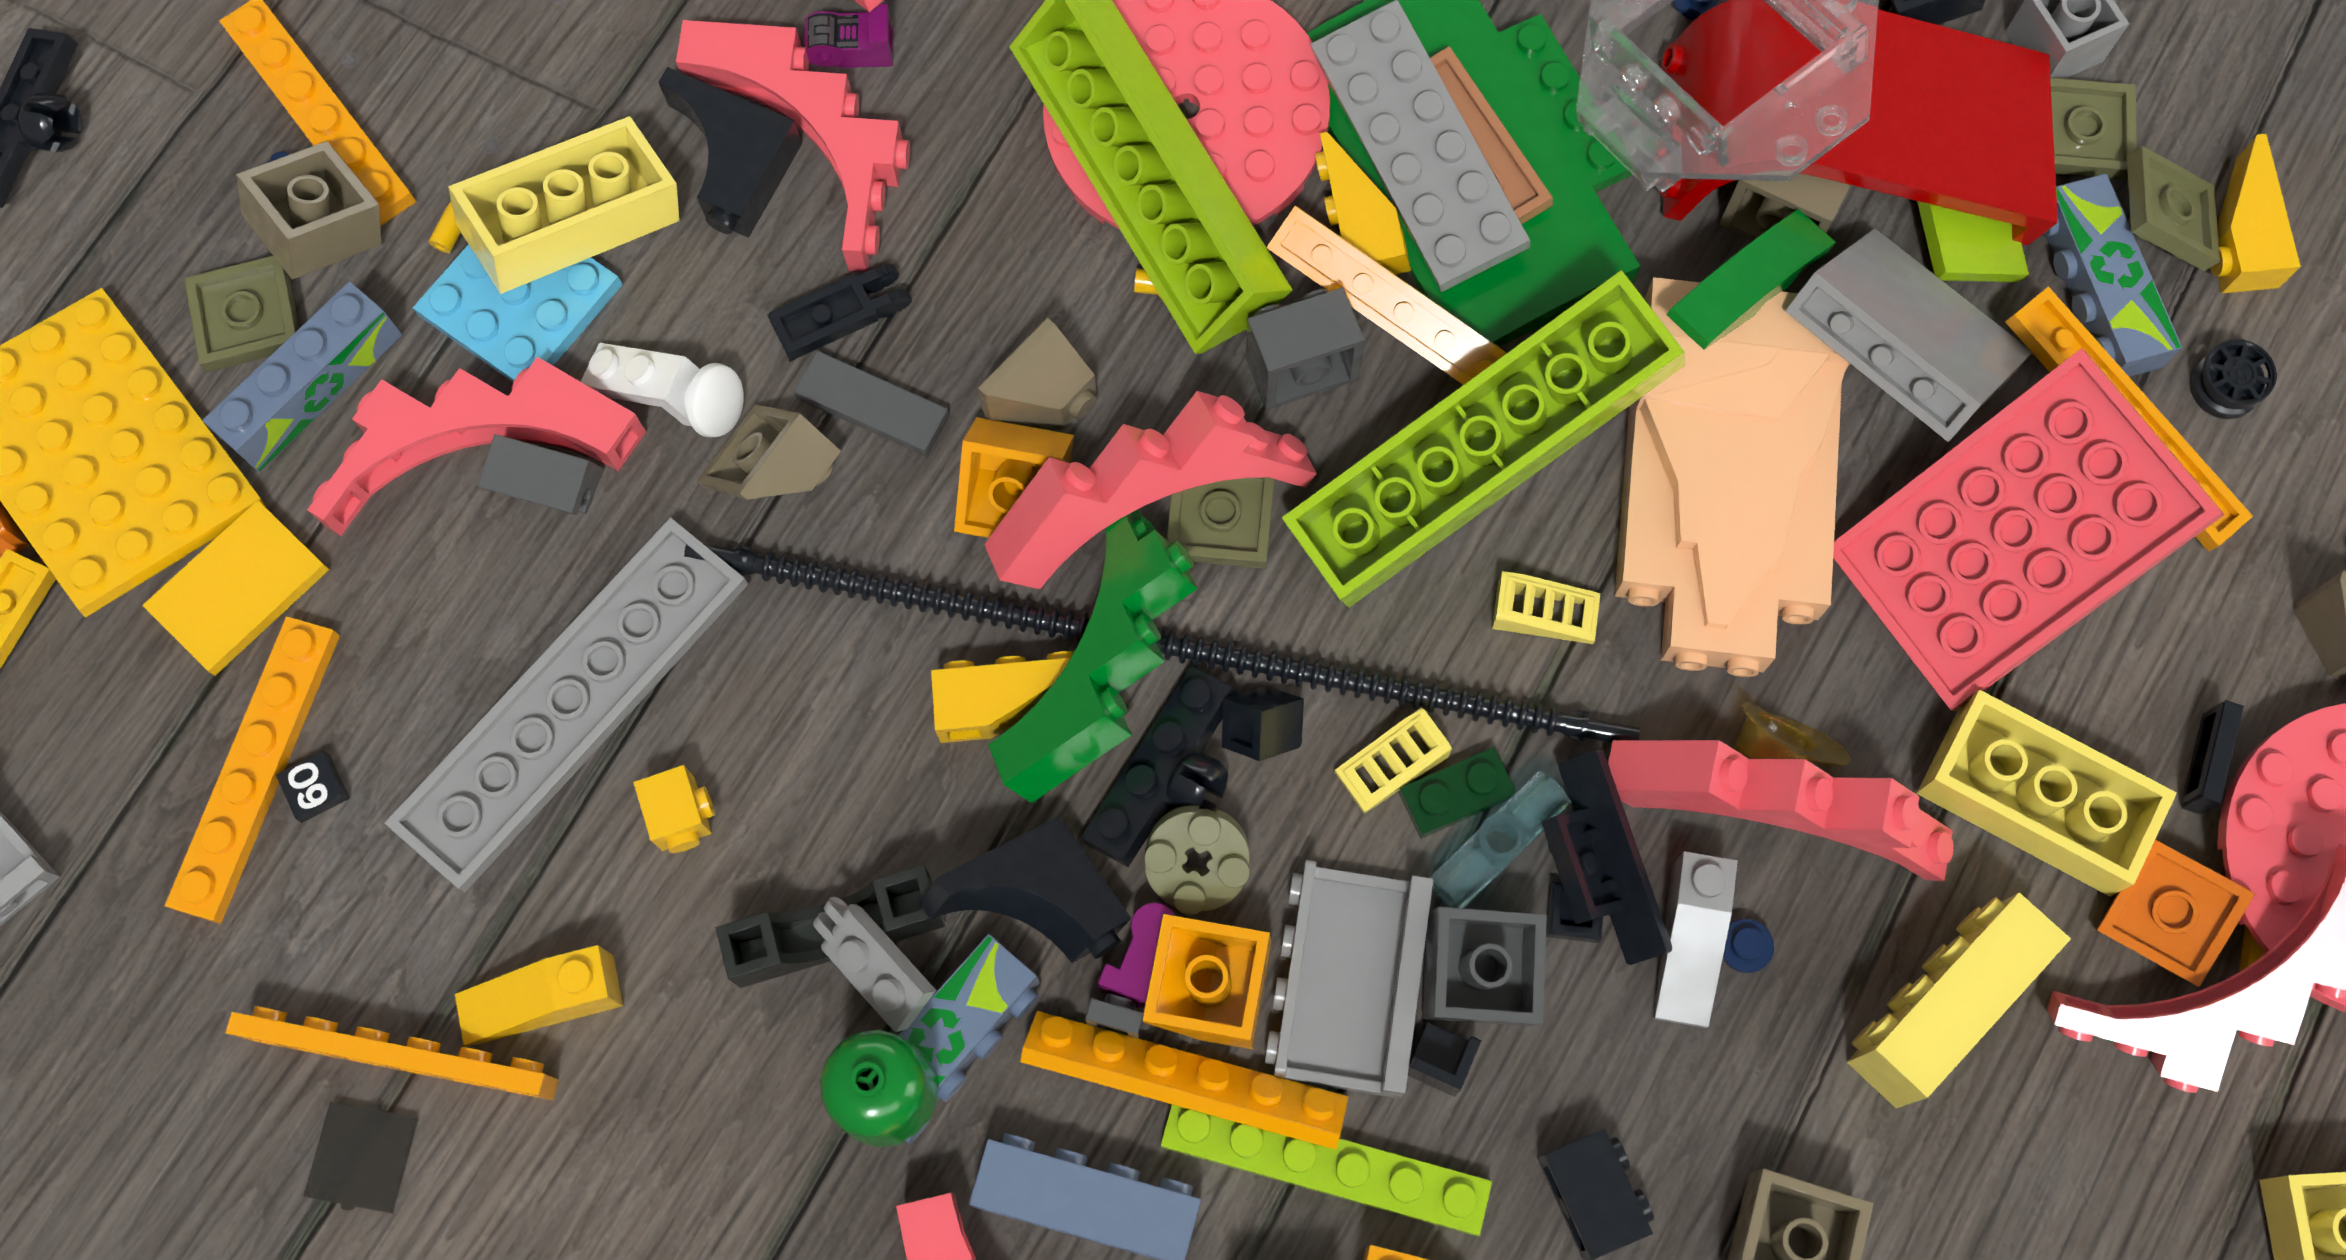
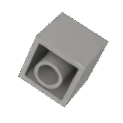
(2070, 31)

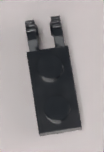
(837, 311)

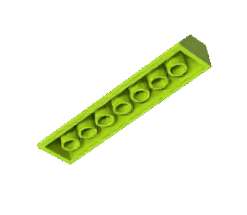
(1149, 169)

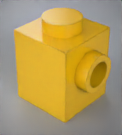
(674, 809)

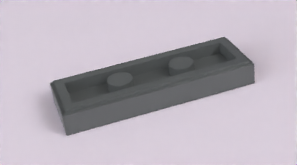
(871, 403)

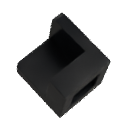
(1262, 723)
(1443, 1059)

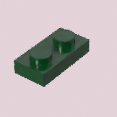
(1457, 792)

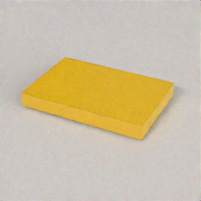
(235, 588)

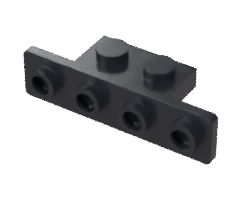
(1601, 860)

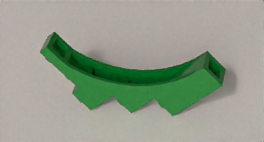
(1083, 707)

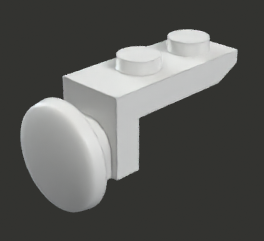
(700, 398)

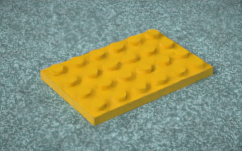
(106, 455)

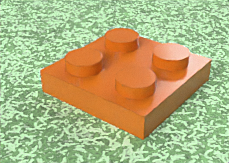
(2176, 913)

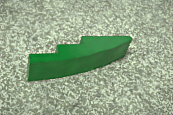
(1750, 279)

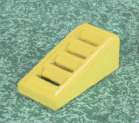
(1531, 587)
(1400, 733)

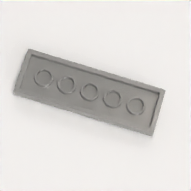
(1420, 146)

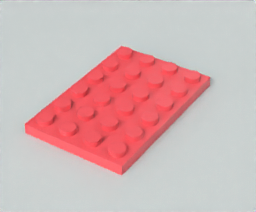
(2023, 530)

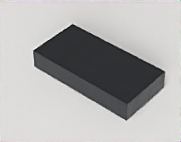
(2212, 757)

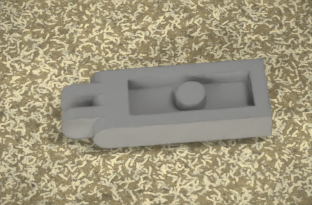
(873, 963)

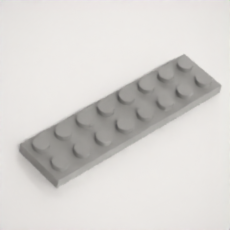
(565, 705)

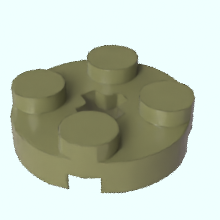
(1194, 888)

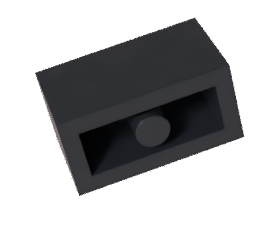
(1597, 1195)

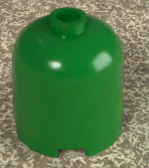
(893, 1107)

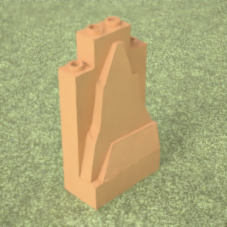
(1733, 488)

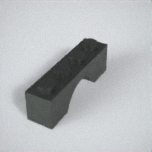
(788, 942)

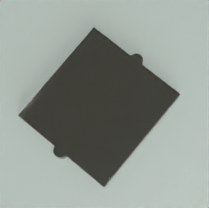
(361, 1157)

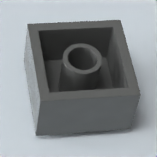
(1304, 347)
(1485, 966)

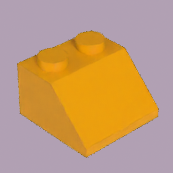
(997, 468)
(1208, 981)

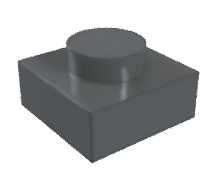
(1116, 1015)

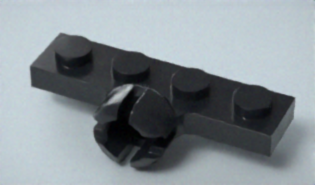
(30, 108)
(1165, 770)

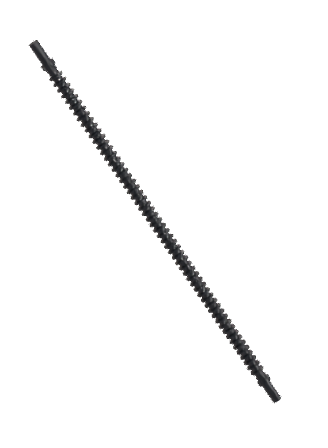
(1575, 725)

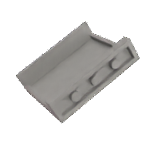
(1908, 332)

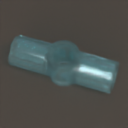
(1476, 864)

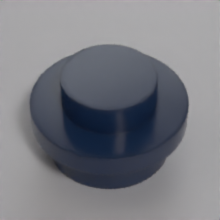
(1748, 946)

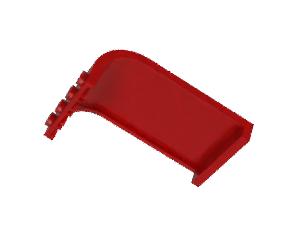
(1947, 125)

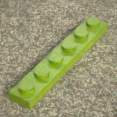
(1349, 1172)

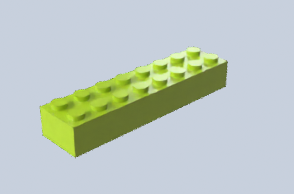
(1485, 439)

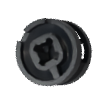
(2231, 379)

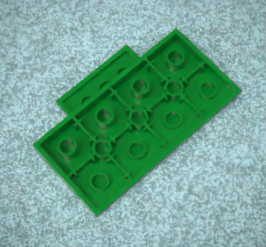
(1536, 99)

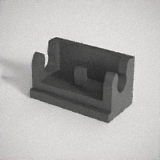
(540, 475)

